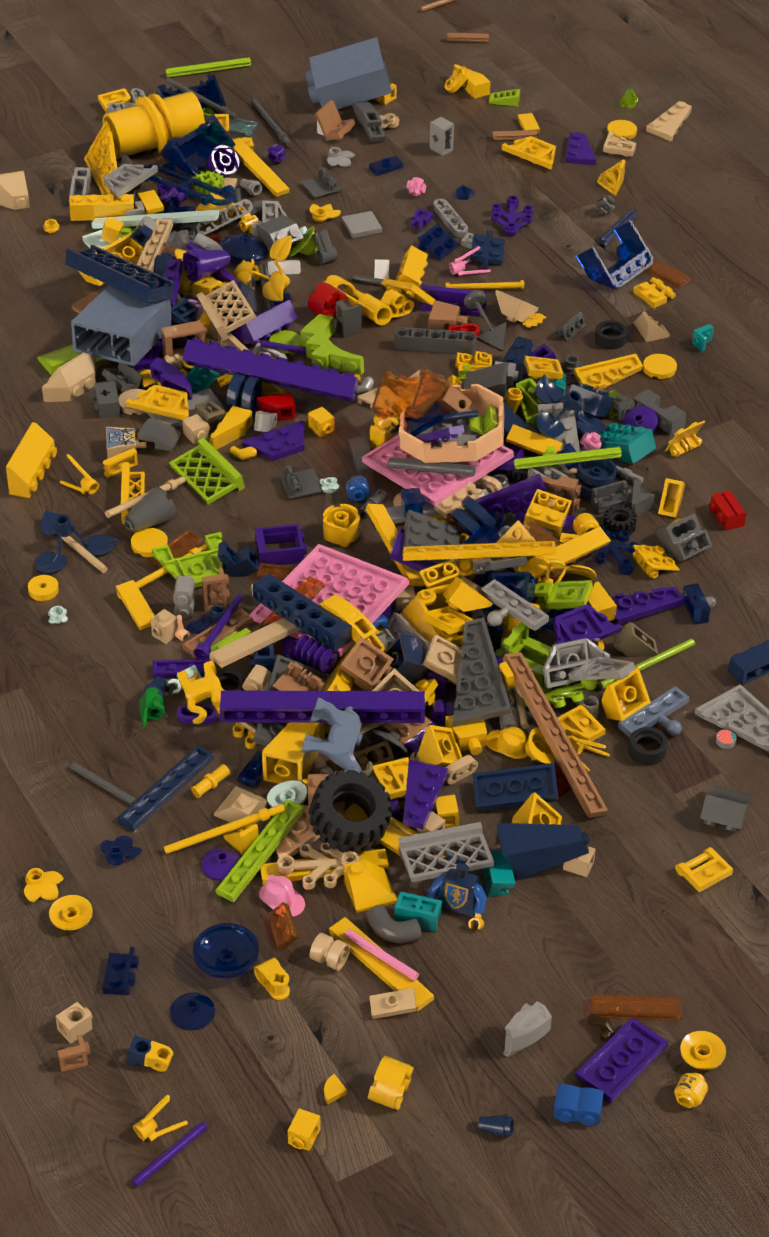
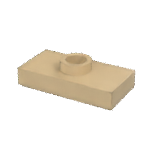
(393, 1003)

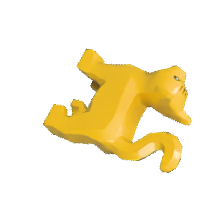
(199, 689)

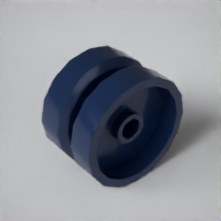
(244, 392)
(595, 474)
(475, 516)

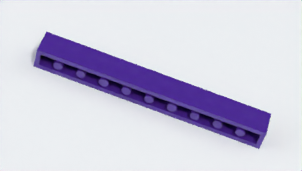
(299, 706)

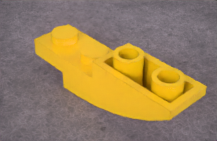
(446, 572)
(360, 624)

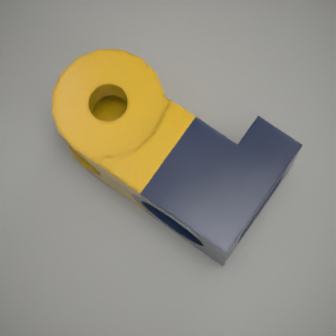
(149, 1054)

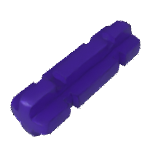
(168, 195)

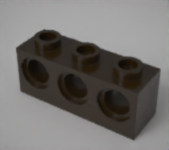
(376, 752)

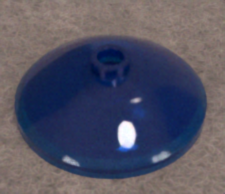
(244, 247)
(226, 942)

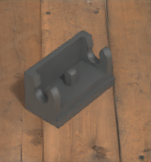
(611, 495)

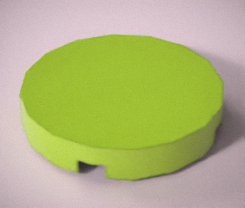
(286, 337)

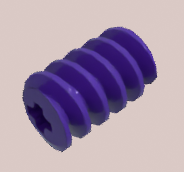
(315, 654)

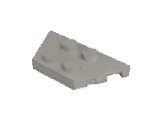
(127, 177)

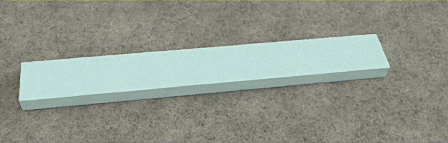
(178, 217)

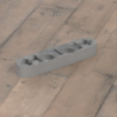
(449, 215)
(225, 219)

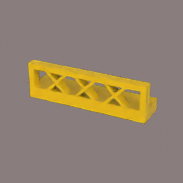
(126, 489)

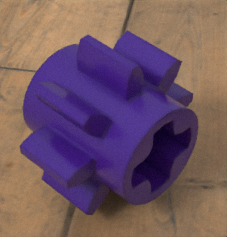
(276, 153)

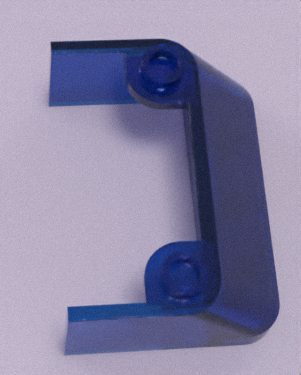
(633, 259)

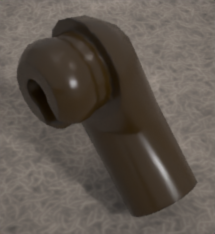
(604, 1024)

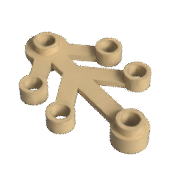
(320, 863)

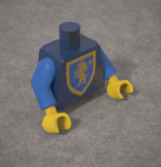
(460, 893)

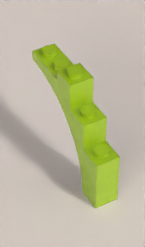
(323, 352)

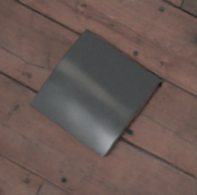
(161, 433)

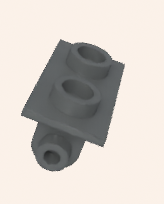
(571, 327)

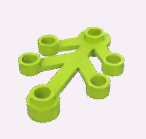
(557, 695)

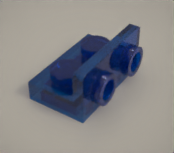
(120, 973)

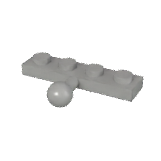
(512, 604)

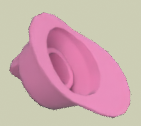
(279, 890)

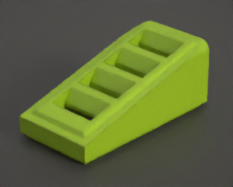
(508, 98)

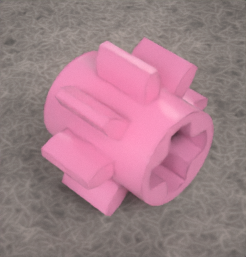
(416, 186)
(590, 441)

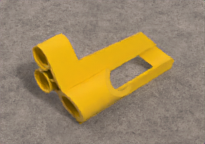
(379, 311)

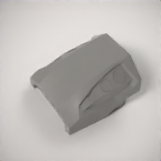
(526, 1027)

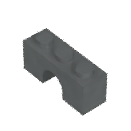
(669, 419)

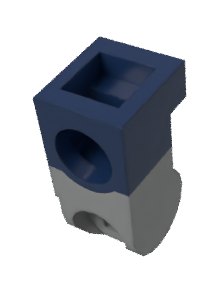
(143, 230)

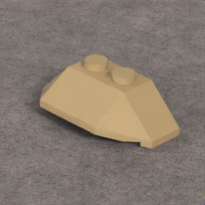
(71, 379)

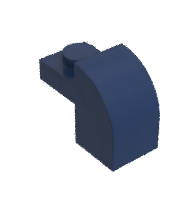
(237, 563)

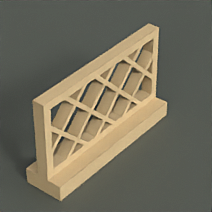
(215, 314)

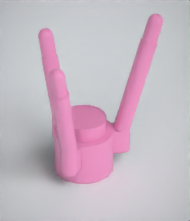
(458, 265)

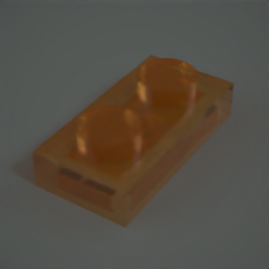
(283, 926)

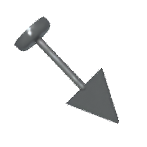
(493, 337)

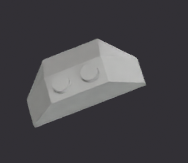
(568, 657)

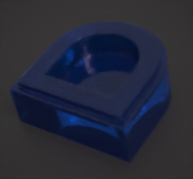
(464, 193)

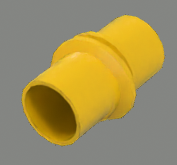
(153, 122)

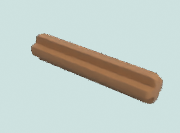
(467, 37)
(513, 135)

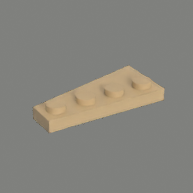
(669, 122)

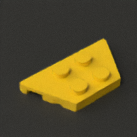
(533, 151)
(162, 401)

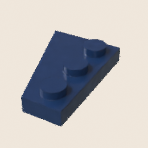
(519, 349)

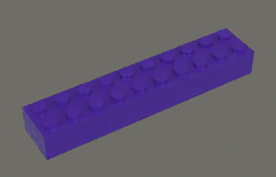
(270, 370)

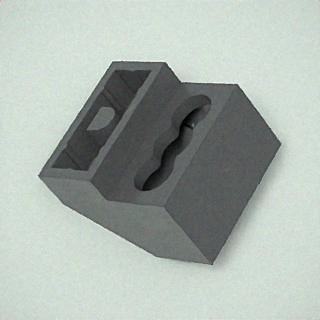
(683, 537)
(725, 808)

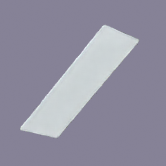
(381, 269)

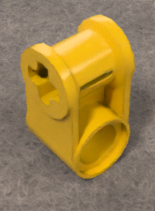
(273, 978)

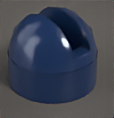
(216, 612)

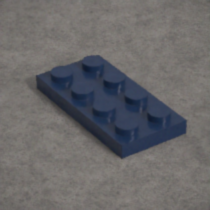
(514, 786)

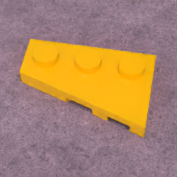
(409, 290)

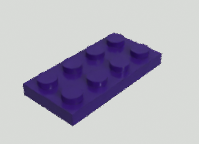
(621, 1059)

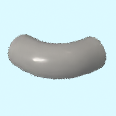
(206, 243)

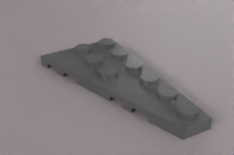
(479, 682)
(268, 731)

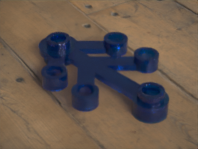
(625, 564)

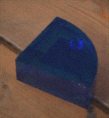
(199, 625)

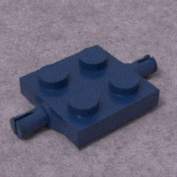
(490, 249)

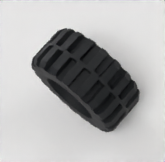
(356, 789)

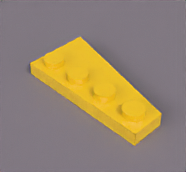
(608, 372)

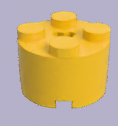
(341, 524)
(390, 1082)

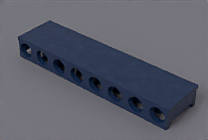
(120, 275)

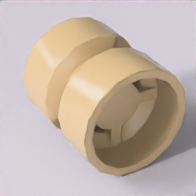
(330, 951)

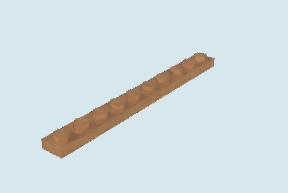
(555, 736)

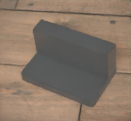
(348, 319)

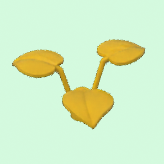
(278, 281)
(574, 569)

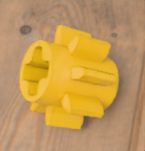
(246, 222)

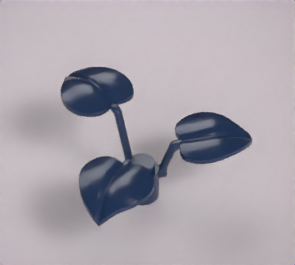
(548, 425)
(60, 525)

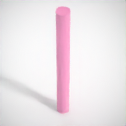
(381, 954)

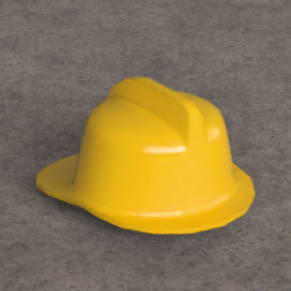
(509, 742)
(538, 748)

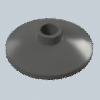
(393, 739)

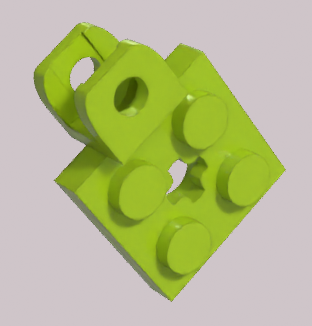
(563, 594)

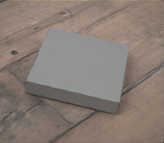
(362, 224)

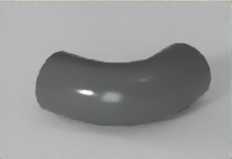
(393, 930)

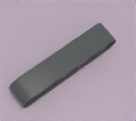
(434, 340)

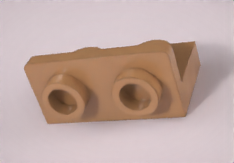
(215, 590)

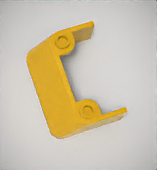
(426, 601)

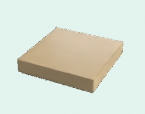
(443, 658)

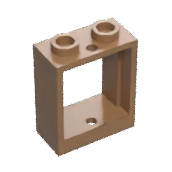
(179, 331)

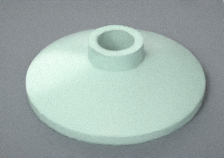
(290, 790)

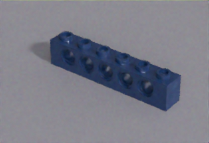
(302, 612)

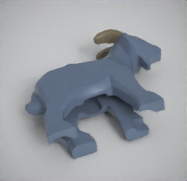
(341, 739)

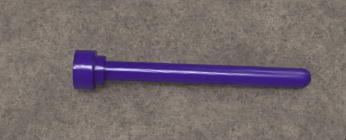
(203, 649)

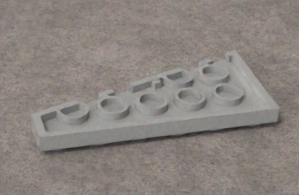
(740, 713)

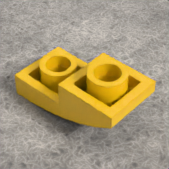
(479, 358)

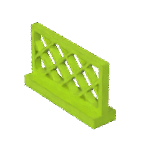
(218, 464)

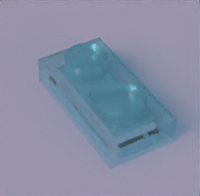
(243, 126)

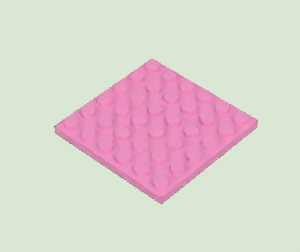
(432, 485)
(356, 581)

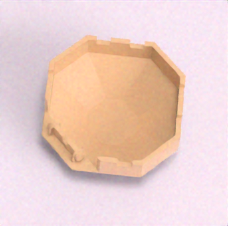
(450, 452)

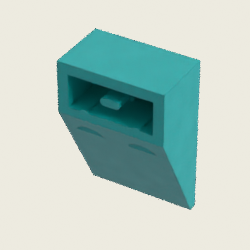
(633, 441)

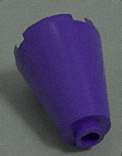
(204, 263)

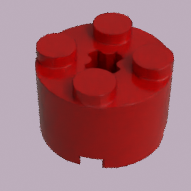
(325, 299)

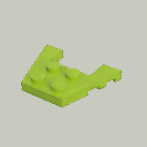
(194, 565)

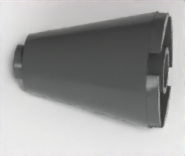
(150, 511)

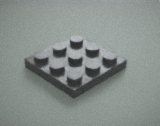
(429, 532)

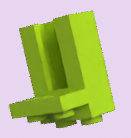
(532, 650)

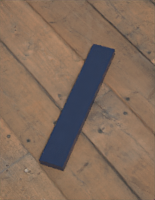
(165, 788)

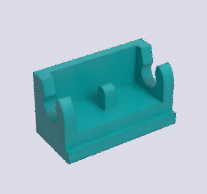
(201, 378)
(498, 876)
(424, 909)

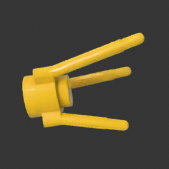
(87, 483)
(580, 744)
(146, 1127)

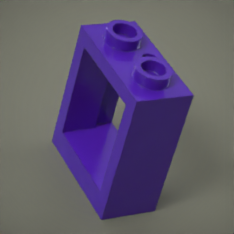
(280, 534)

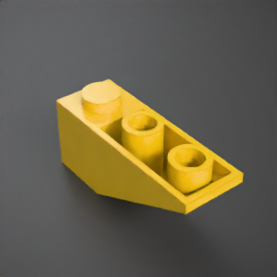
(476, 85)
(233, 426)

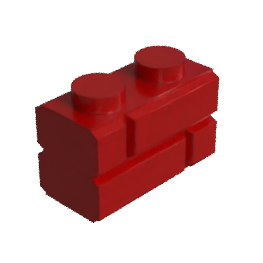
(727, 510)

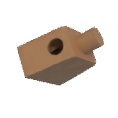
(444, 316)
(454, 401)

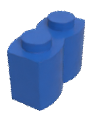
(578, 1104)

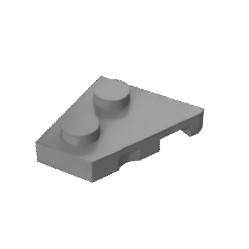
(271, 210)

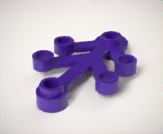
(511, 228)

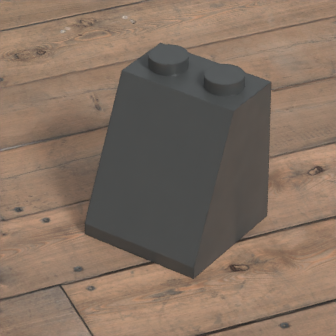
(492, 377)

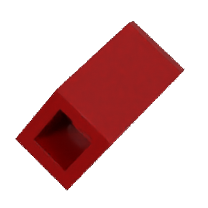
(280, 403)

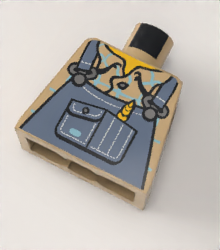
(121, 440)

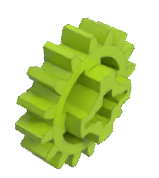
(210, 178)

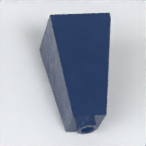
(540, 846)

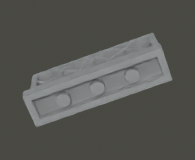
(443, 841)

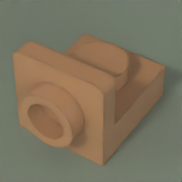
(74, 1056)

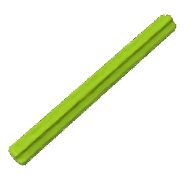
(208, 67)
(567, 458)

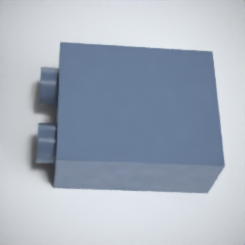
(348, 75)
(119, 326)

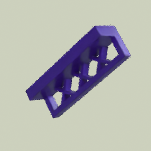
(450, 296)

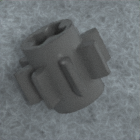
(605, 204)

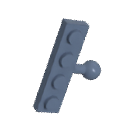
(657, 712)

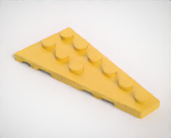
(102, 157)

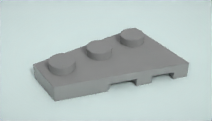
(602, 669)

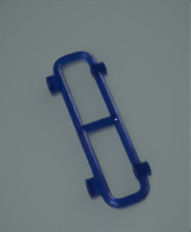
(169, 170)

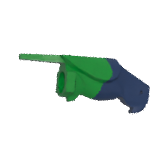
(152, 701)

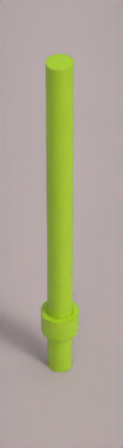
(655, 659)

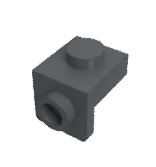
(623, 405)

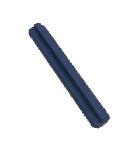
(610, 235)

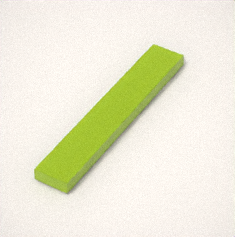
(259, 851)

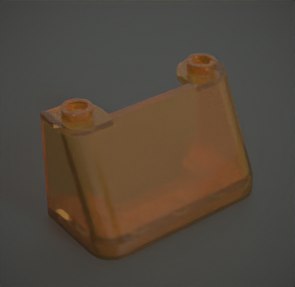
(408, 395)

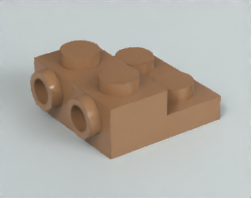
(565, 488)
(366, 664)

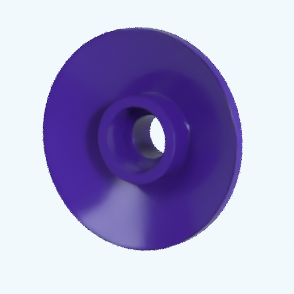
(648, 415)
(219, 862)

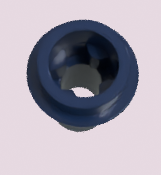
(498, 1125)

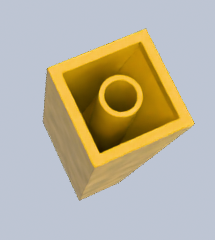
(283, 755)

